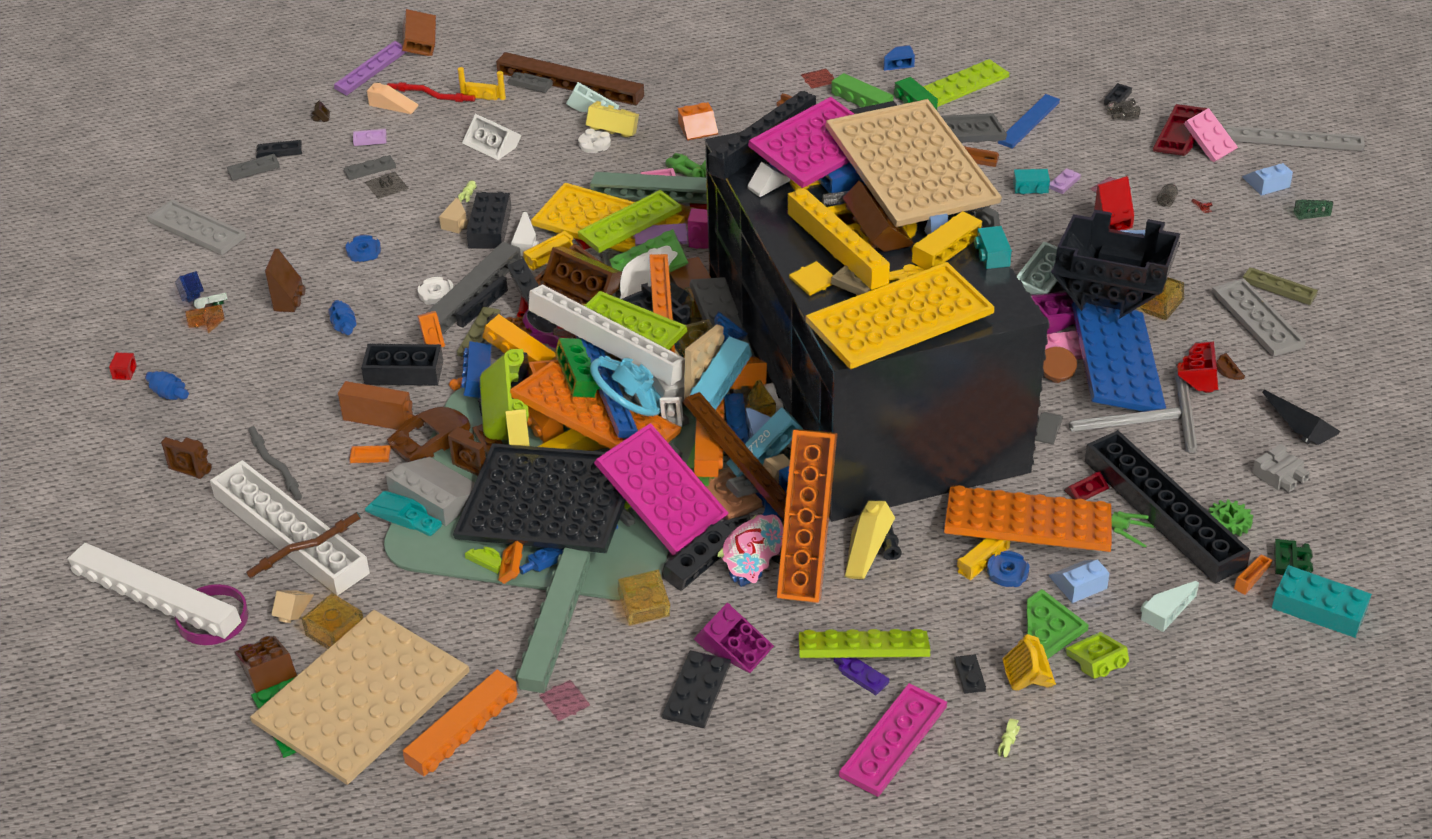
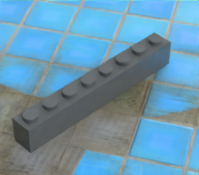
(474, 283)

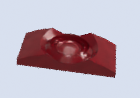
(1175, 136)

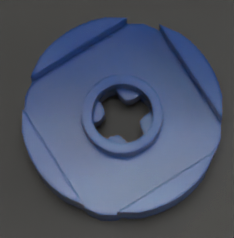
(370, 252)
(1008, 578)

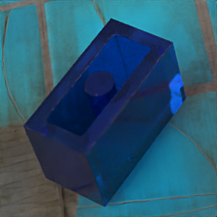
(189, 286)

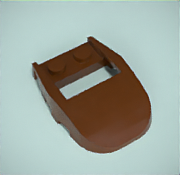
(440, 419)

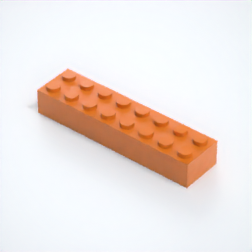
(806, 515)

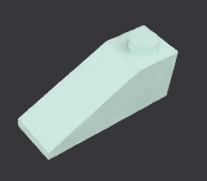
(583, 97)
(1167, 605)

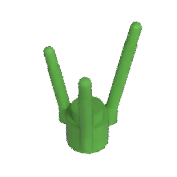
(1123, 520)

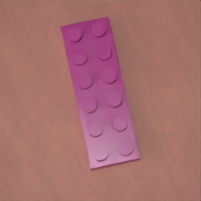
(893, 740)

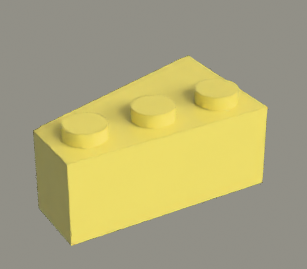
(612, 119)

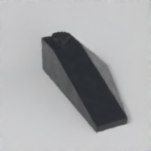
(1301, 421)

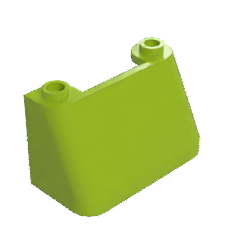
(496, 395)

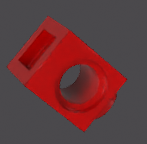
(123, 366)

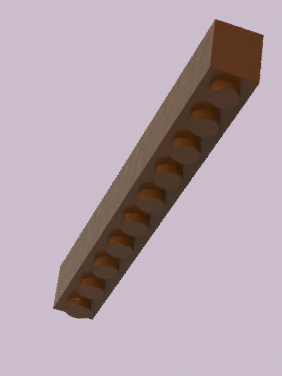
(567, 78)

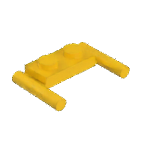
(482, 90)

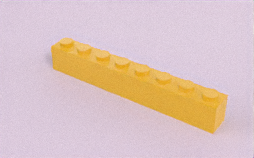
(838, 238)

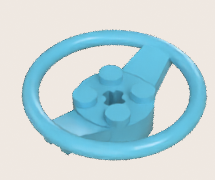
(634, 379)

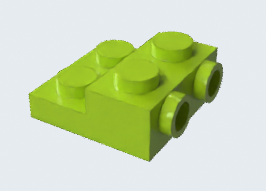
(1099, 655)

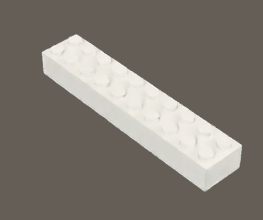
(286, 522)

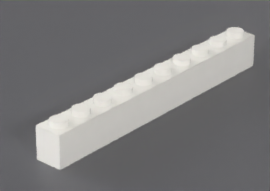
(606, 334)
(155, 590)

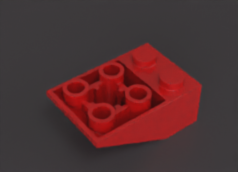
(1117, 199)

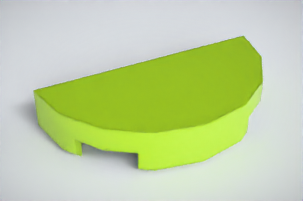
(486, 557)

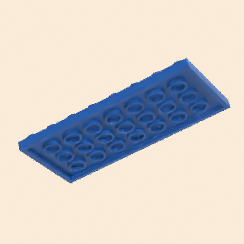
(1118, 358)

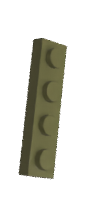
(1280, 286)
(476, 332)

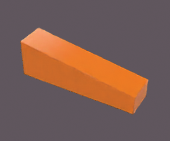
(1252, 574)

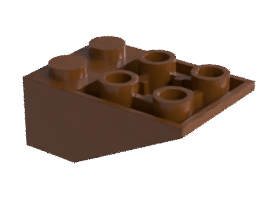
(266, 663)

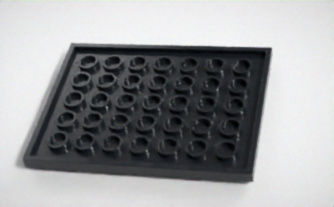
(541, 500)

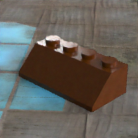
(874, 220)
(580, 274)

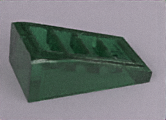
(1301, 208)

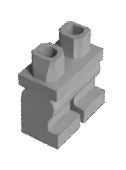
(1280, 469)

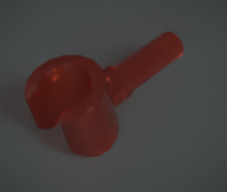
(1203, 206)

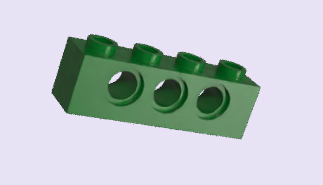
(576, 367)

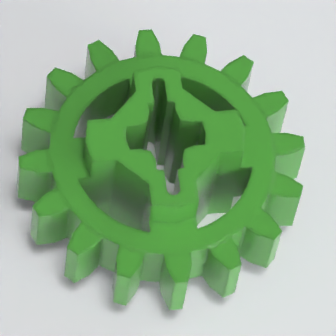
(1232, 516)

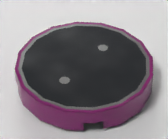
(537, 323)

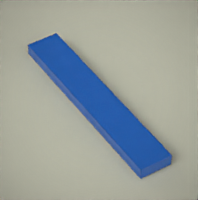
(1029, 120)

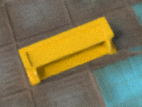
(539, 254)
(978, 557)

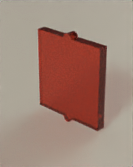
(818, 78)

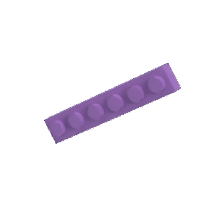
(369, 68)

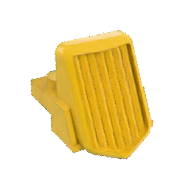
(1028, 664)

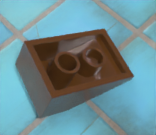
(283, 283)

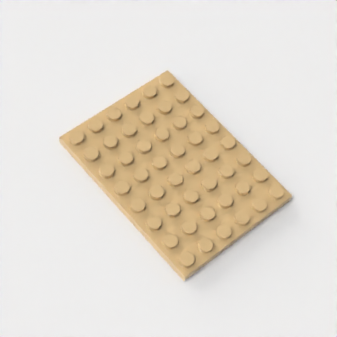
(912, 162)
(360, 696)

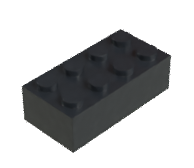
(488, 220)
(402, 364)

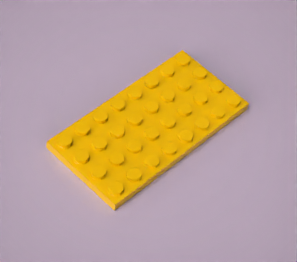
(579, 207)
(899, 315)

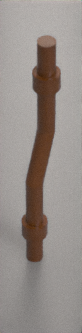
(267, 562)

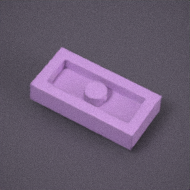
(369, 137)
(1064, 181)

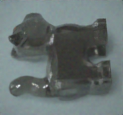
(1123, 110)

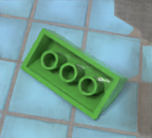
(667, 238)

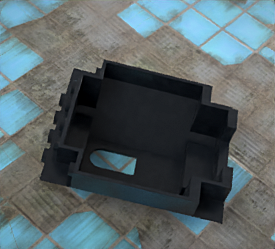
(1113, 265)

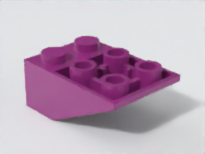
(734, 638)

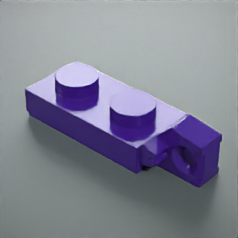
(862, 674)

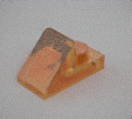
(207, 316)

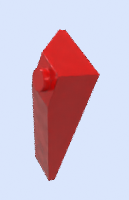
(1200, 367)

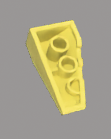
(868, 537)

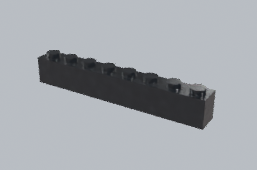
(736, 152)

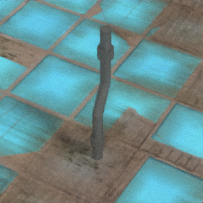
(290, 482)

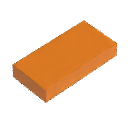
(370, 454)

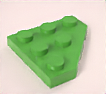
(1052, 622)

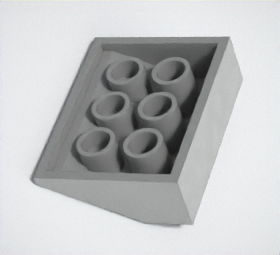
(433, 486)

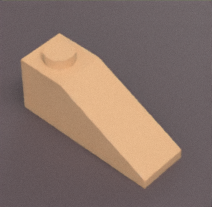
(388, 98)

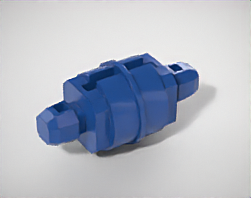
(342, 317)
(166, 385)

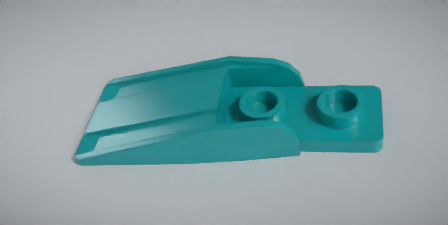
(403, 512)

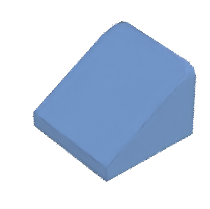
(935, 222)

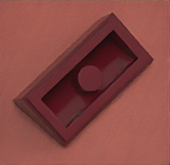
(1087, 487)

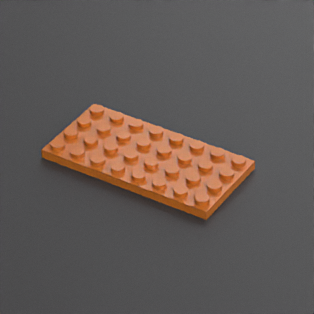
(550, 395)
(1029, 518)

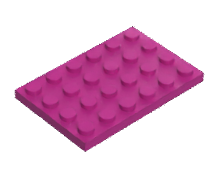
(803, 145)
(661, 488)

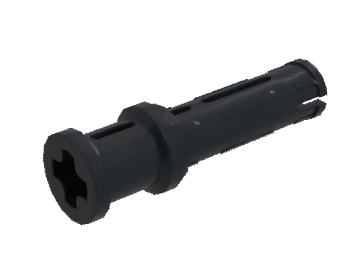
(890, 546)

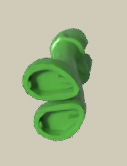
(681, 163)

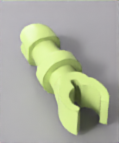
(467, 191)
(1009, 737)

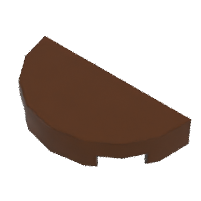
(1228, 368)

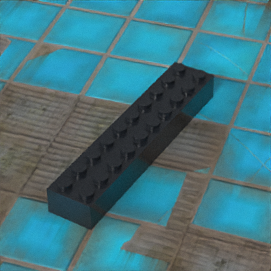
(1168, 506)

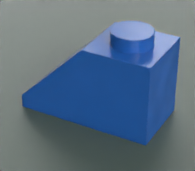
(899, 58)

